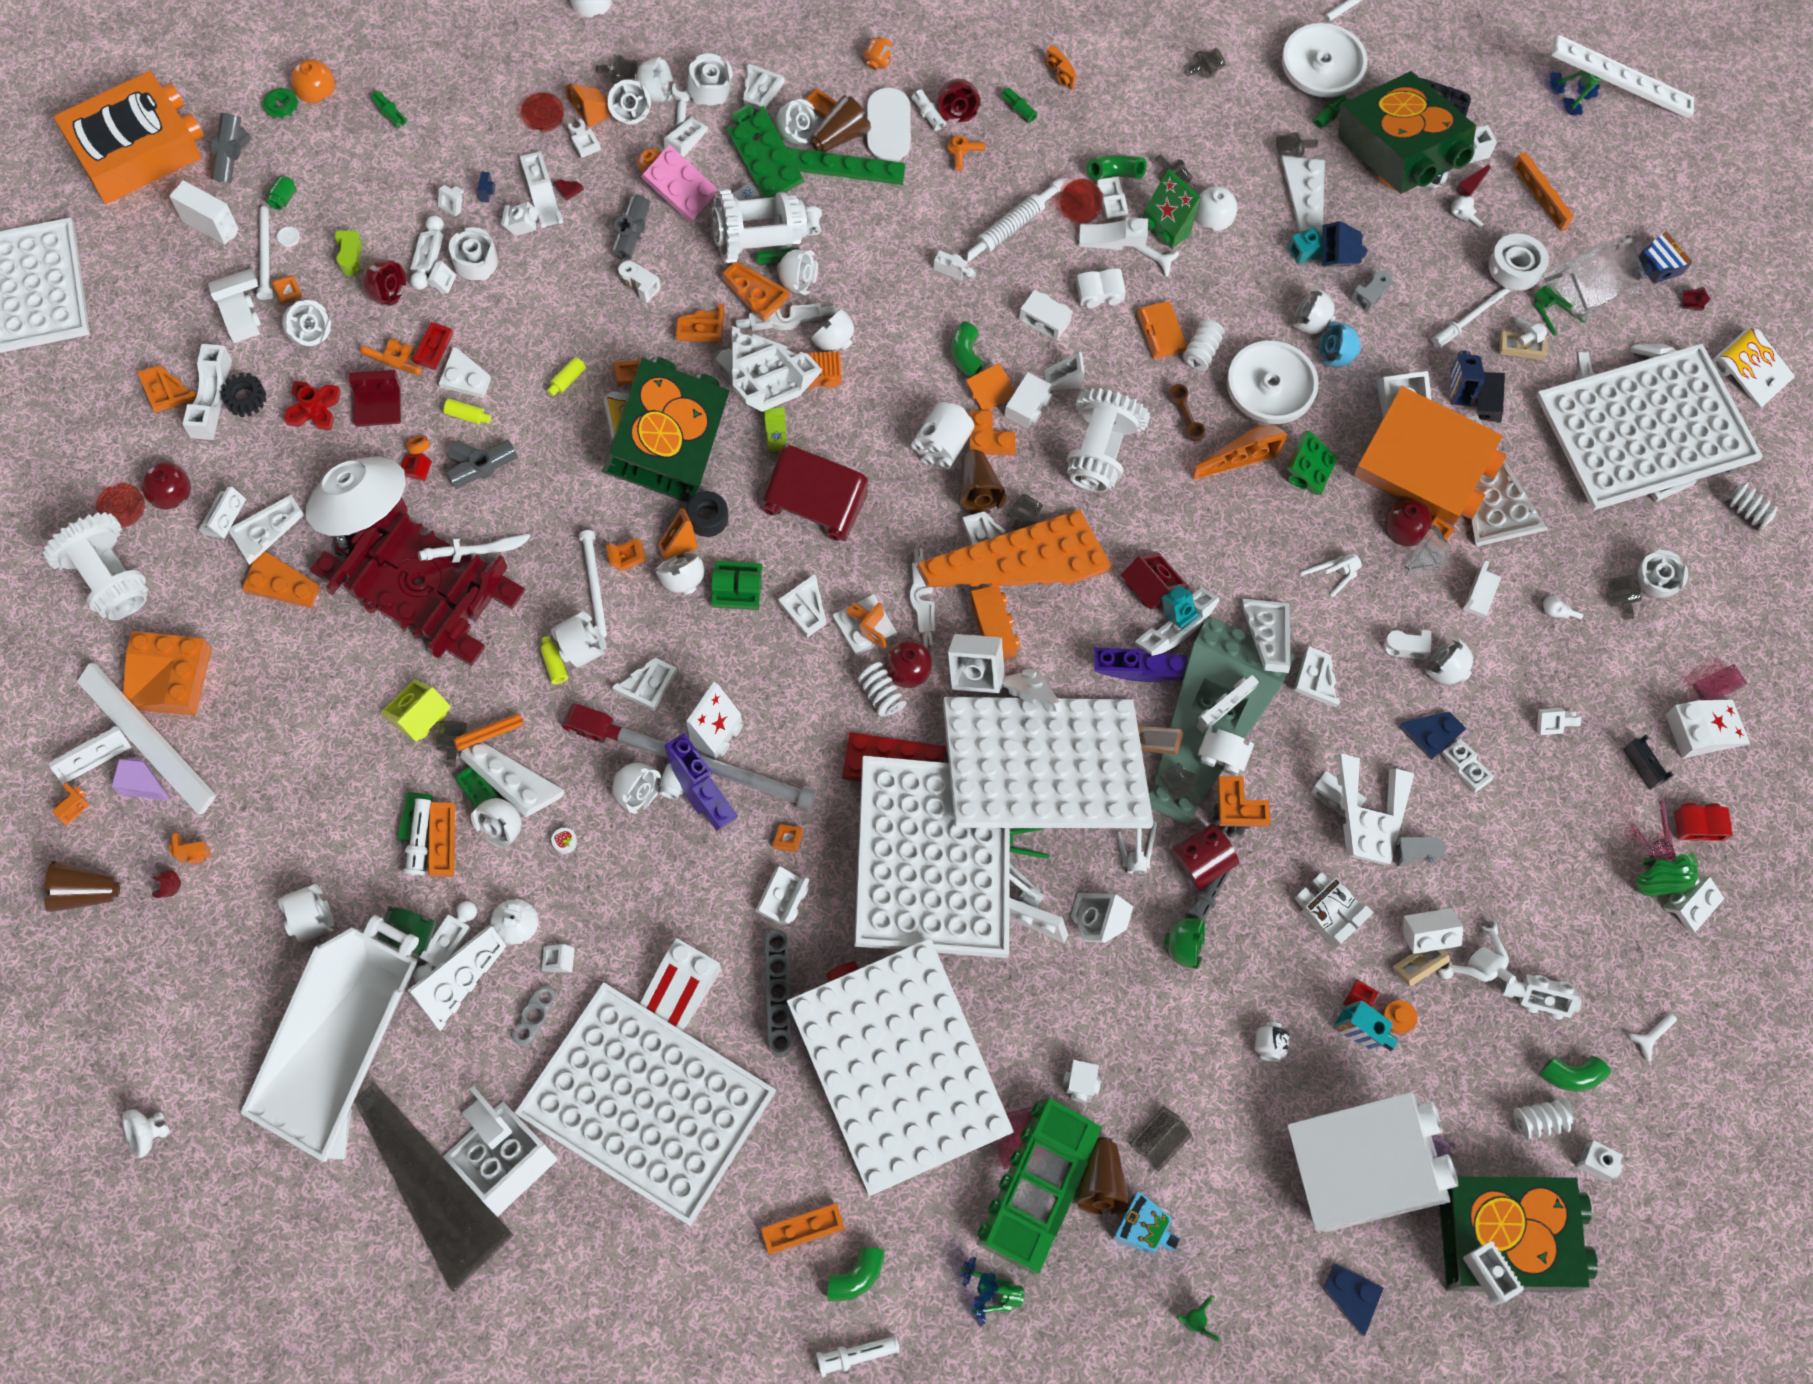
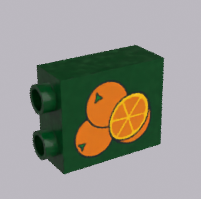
(1406, 132)
(666, 429)
(1533, 1225)

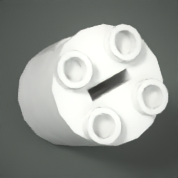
(943, 434)

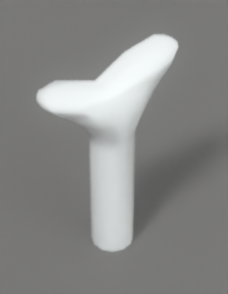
(1163, 259)
(1647, 1041)

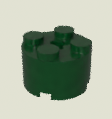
(408, 923)

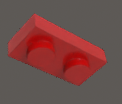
(433, 346)

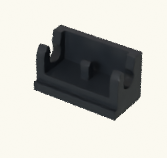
(1491, 397)
(1646, 763)

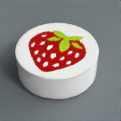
(564, 840)

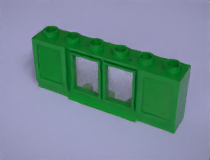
(1038, 1185)

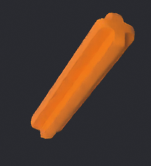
(488, 732)

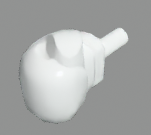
(1463, 209)
(1556, 608)

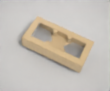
(1510, 346)
(1420, 965)

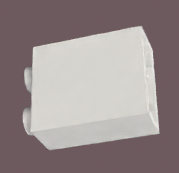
(1372, 1162)

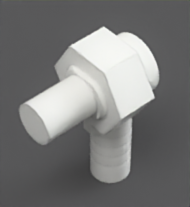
(1534, 332)

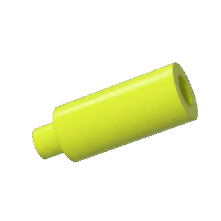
(566, 376)
(466, 412)
(553, 661)

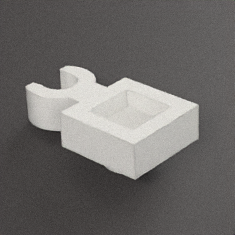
(583, 139)

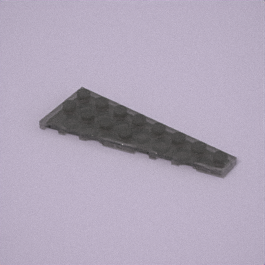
(447, 1211)

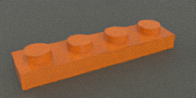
(1543, 191)

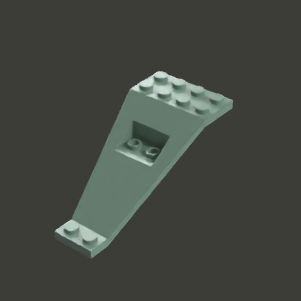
(1214, 666)

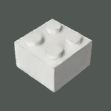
(976, 663)

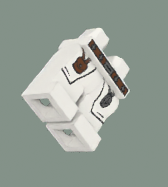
(1333, 910)

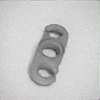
(534, 1028)

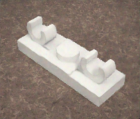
(89, 755)

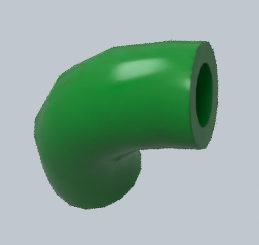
(1116, 166)
(962, 349)
(1575, 1078)
(859, 1278)

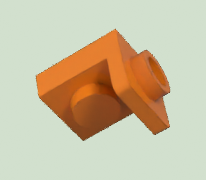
(72, 806)

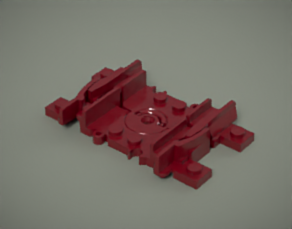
(420, 605)

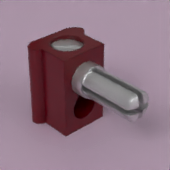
(343, 546)

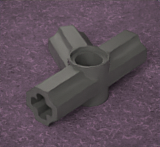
(227, 146)
(630, 227)
(470, 459)

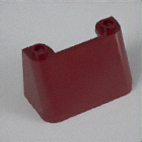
(815, 491)

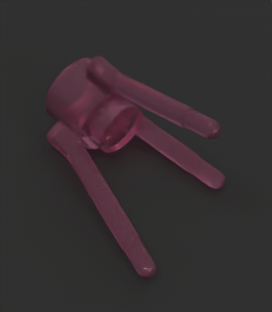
(1662, 848)

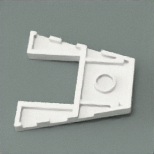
(1367, 832)

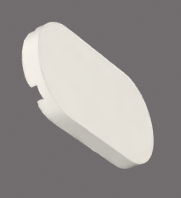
(890, 124)

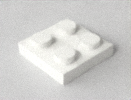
(851, 627)

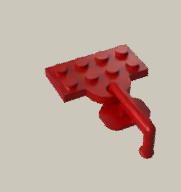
(876, 746)

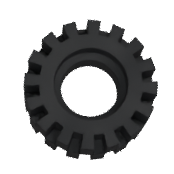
(240, 383)

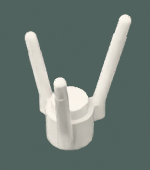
(1345, 565)
(1136, 859)
(1031, 894)

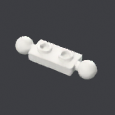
(426, 252)
(446, 939)

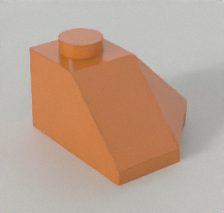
(588, 103)

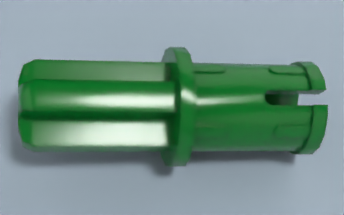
(1019, 105)
(388, 109)
(1329, 112)
(772, 256)

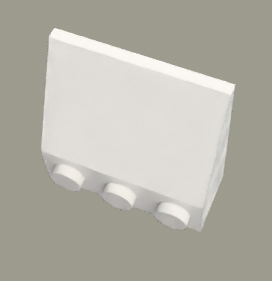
(506, 1170)

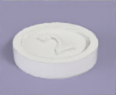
(288, 236)

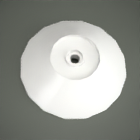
(355, 495)

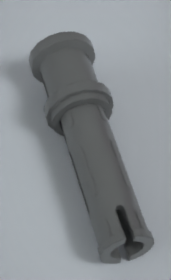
(1206, 899)

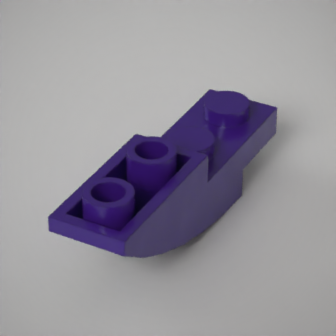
(1139, 666)
(696, 782)

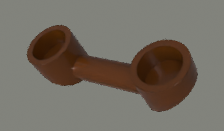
(1179, 398)

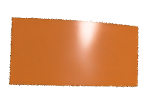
(1058, 61)

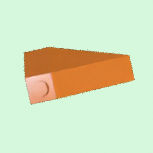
(1252, 447)

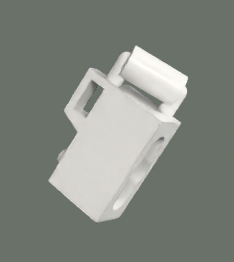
(952, 265)

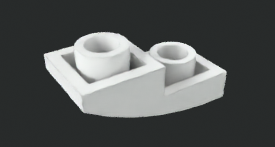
(1466, 765)

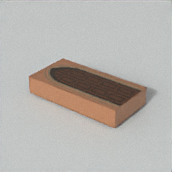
(1160, 739)

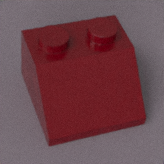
(1152, 579)

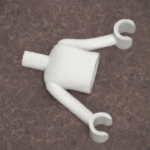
(1484, 963)

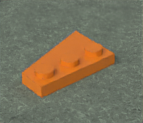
(755, 290)

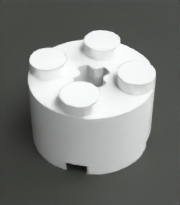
(709, 80)
(473, 254)
(579, 640)
(1225, 750)
(306, 913)

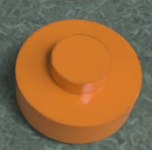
(1401, 1015)

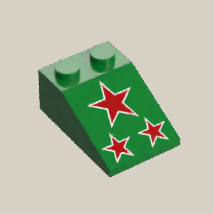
(1172, 210)

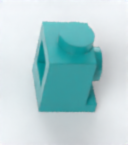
(1179, 606)

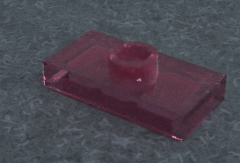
(1720, 683)

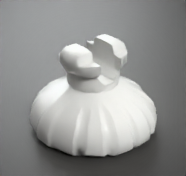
(517, 929)
(141, 1131)

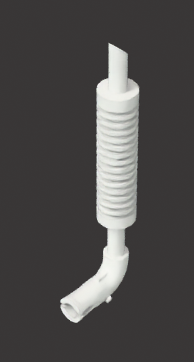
(1015, 219)

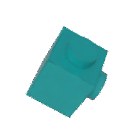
(1306, 245)

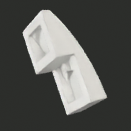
(1114, 200)

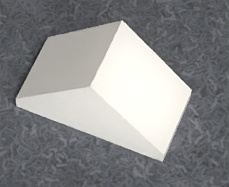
(1067, 373)

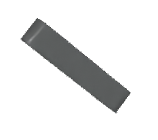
(773, 982)

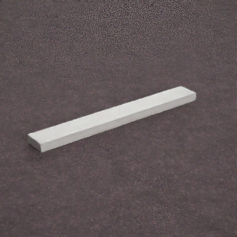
(1622, 76)
(146, 738)

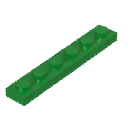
(848, 166)

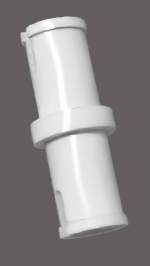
(928, 110)

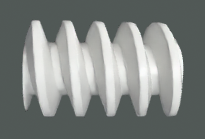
(1203, 345)
(1752, 505)
(879, 691)
(1544, 1118)

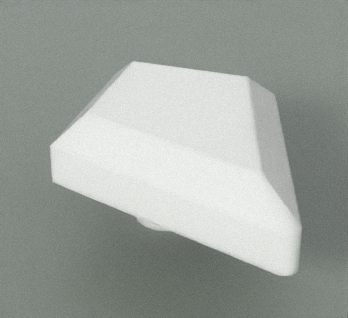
(1652, 350)

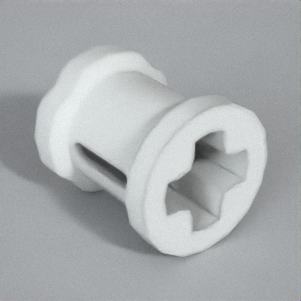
(813, 215)

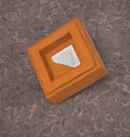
(286, 289)
(788, 838)

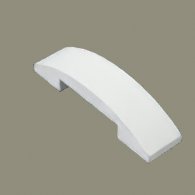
(1171, 635)

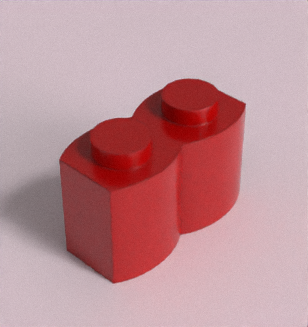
(1703, 823)

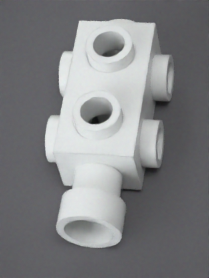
(1545, 995)

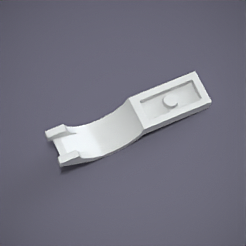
(541, 189)

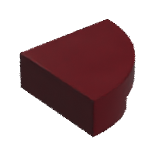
(567, 188)

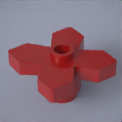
(312, 405)

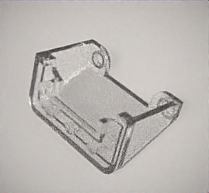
(1598, 276)

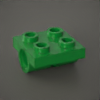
(1311, 464)
(736, 585)

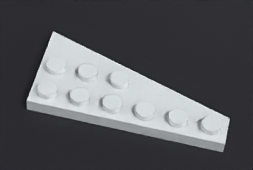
(1505, 508)

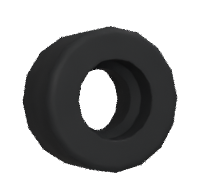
(712, 526)

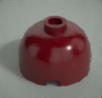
(960, 96)
(381, 278)
(165, 485)
(1408, 522)
(908, 664)

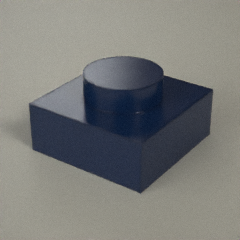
(486, 187)

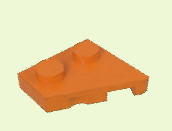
(701, 326)
(163, 389)

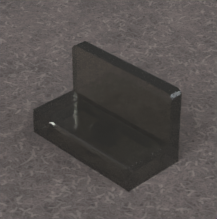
(1161, 1138)

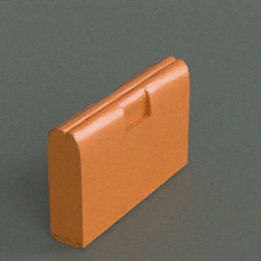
(1161, 329)

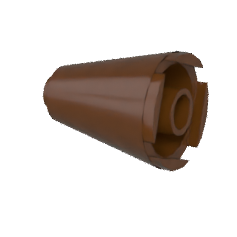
(840, 125)
(979, 484)
(77, 887)
(1103, 1180)

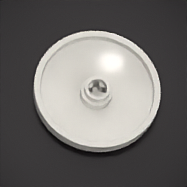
(1324, 60)
(1272, 382)

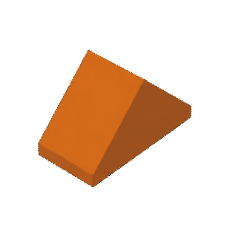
(678, 537)

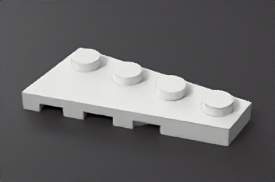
(1306, 190)
(513, 781)

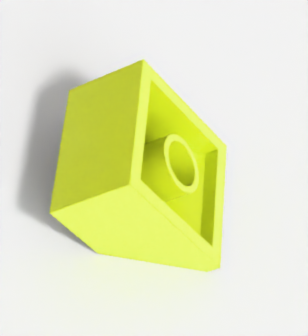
(416, 710)

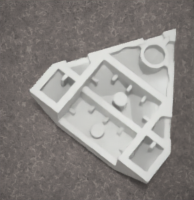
(768, 372)

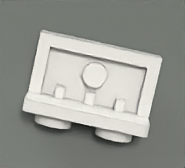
(222, 513)
(782, 896)
(1695, 903)

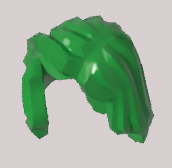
(1668, 876)

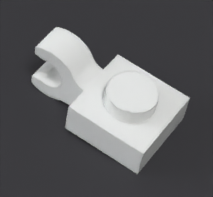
(1555, 719)

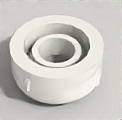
(1521, 250)

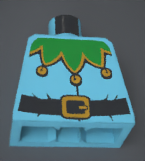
(1145, 1226)

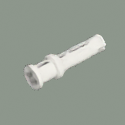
(413, 851)
(845, 1357)

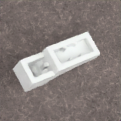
(1114, 235)

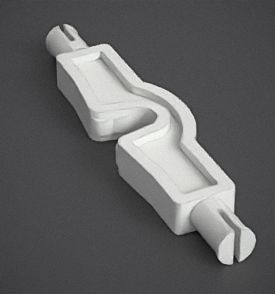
(798, 315)
(923, 609)

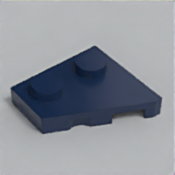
(1433, 732)
(1354, 1296)

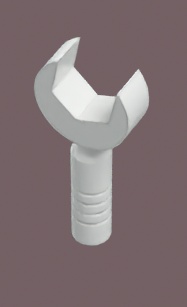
(681, 97)

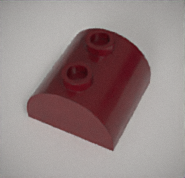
(1205, 855)

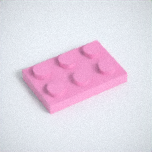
(679, 183)

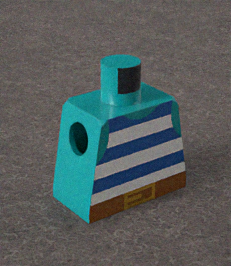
(1365, 1026)

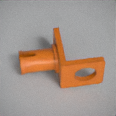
(868, 621)

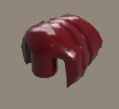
(1695, 299)
(169, 882)

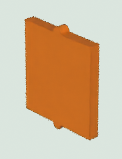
(990, 387)

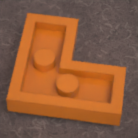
(987, 440)
(1235, 809)

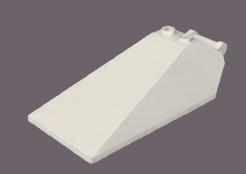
(330, 1036)

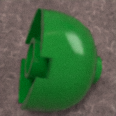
(1186, 942)

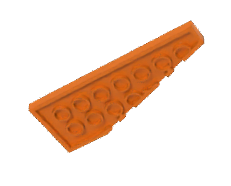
(1041, 553)

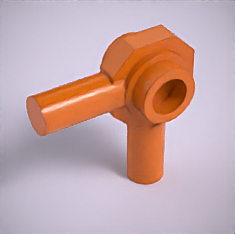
(960, 146)

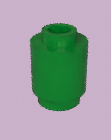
(280, 192)

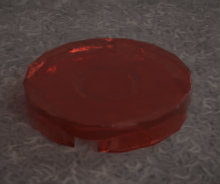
(542, 112)
(1082, 201)
(126, 510)

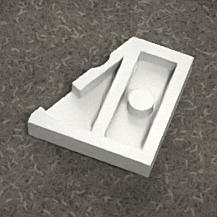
(805, 606)
(647, 684)

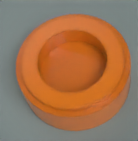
(417, 444)

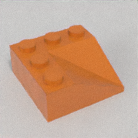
(165, 672)

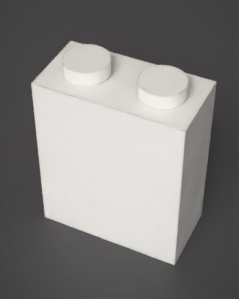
(204, 212)

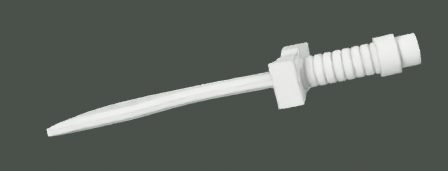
(457, 551)

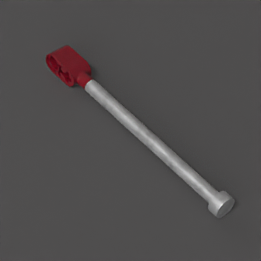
(598, 726)

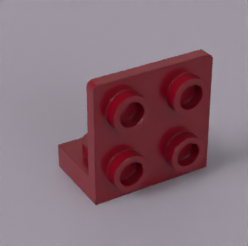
(376, 397)

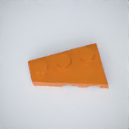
(278, 581)

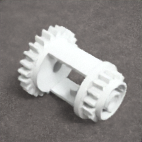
(730, 213)
(1109, 419)
(88, 548)

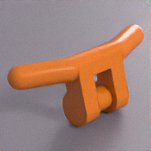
(389, 359)

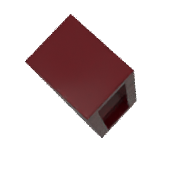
(1470, 184)

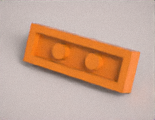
(441, 840)
(802, 1229)

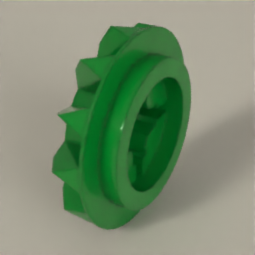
(281, 95)

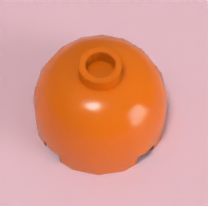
(312, 81)

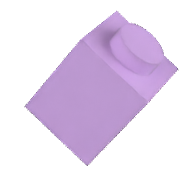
(137, 780)

